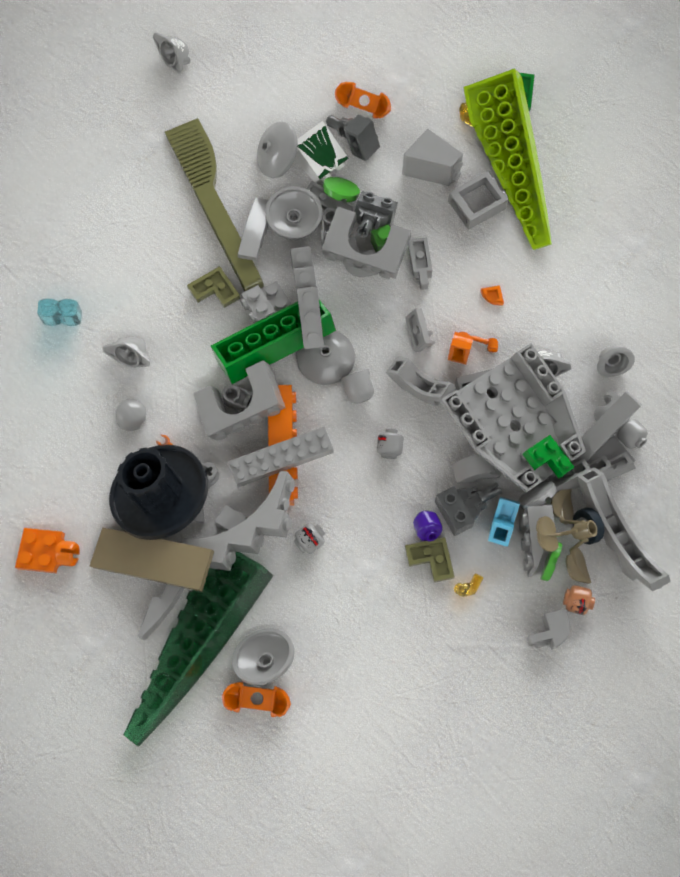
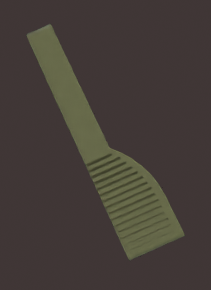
(199, 164)

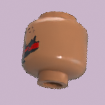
(578, 600)

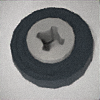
(590, 514)

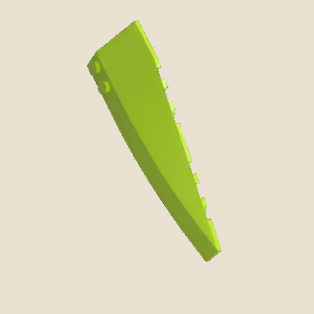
(504, 127)

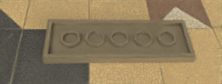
(152, 559)

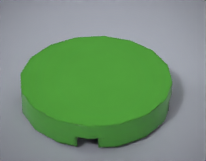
(340, 189)
(550, 563)

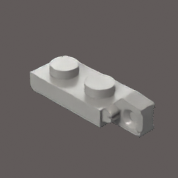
(325, 200)
(420, 261)

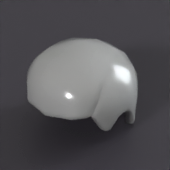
(130, 414)

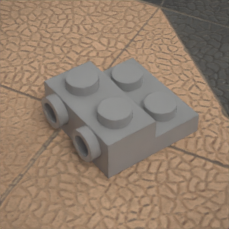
(264, 301)

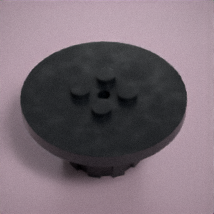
(158, 491)

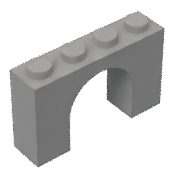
(384, 262)
(264, 403)

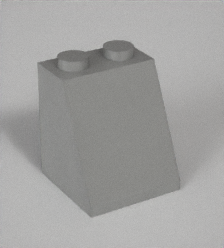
(432, 160)

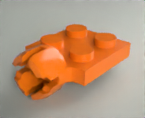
(45, 551)

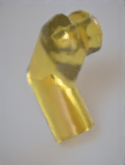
(464, 116)
(468, 589)

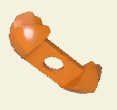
(348, 94)
(239, 696)

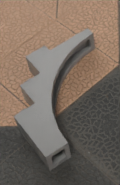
(307, 297)
(617, 535)
(247, 536)

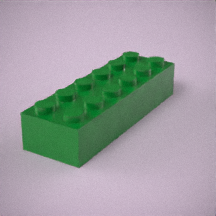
(265, 341)

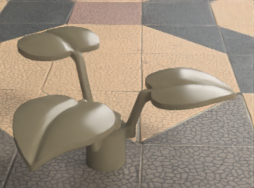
(582, 530)

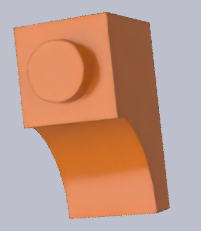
(460, 347)

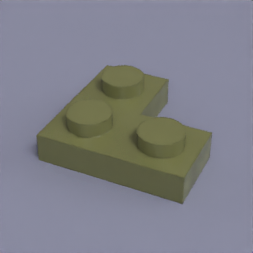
(214, 283)
(435, 554)

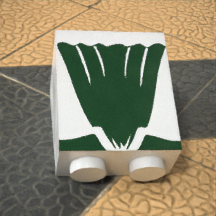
(319, 153)

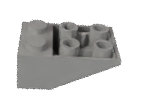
(530, 543)

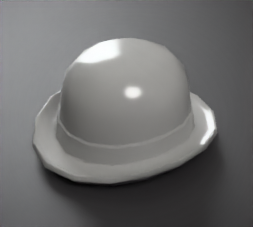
(615, 361)

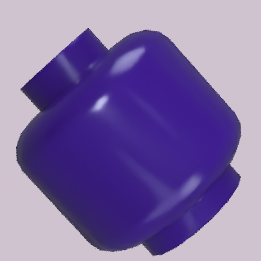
(427, 525)

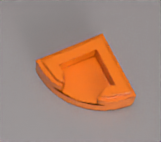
(493, 295)

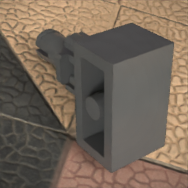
(358, 132)
(374, 211)
(464, 505)

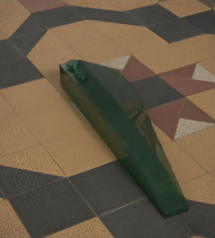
(197, 640)

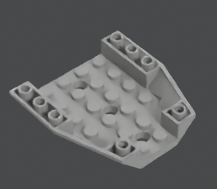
(525, 396)

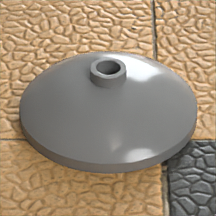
(277, 149)
(290, 203)
(328, 367)
(259, 649)

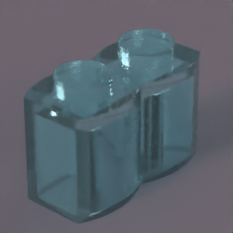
(57, 312)

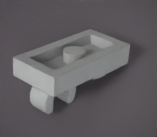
(418, 330)

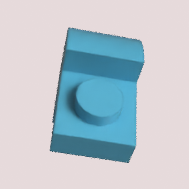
(503, 521)

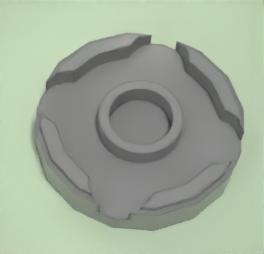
(538, 494)

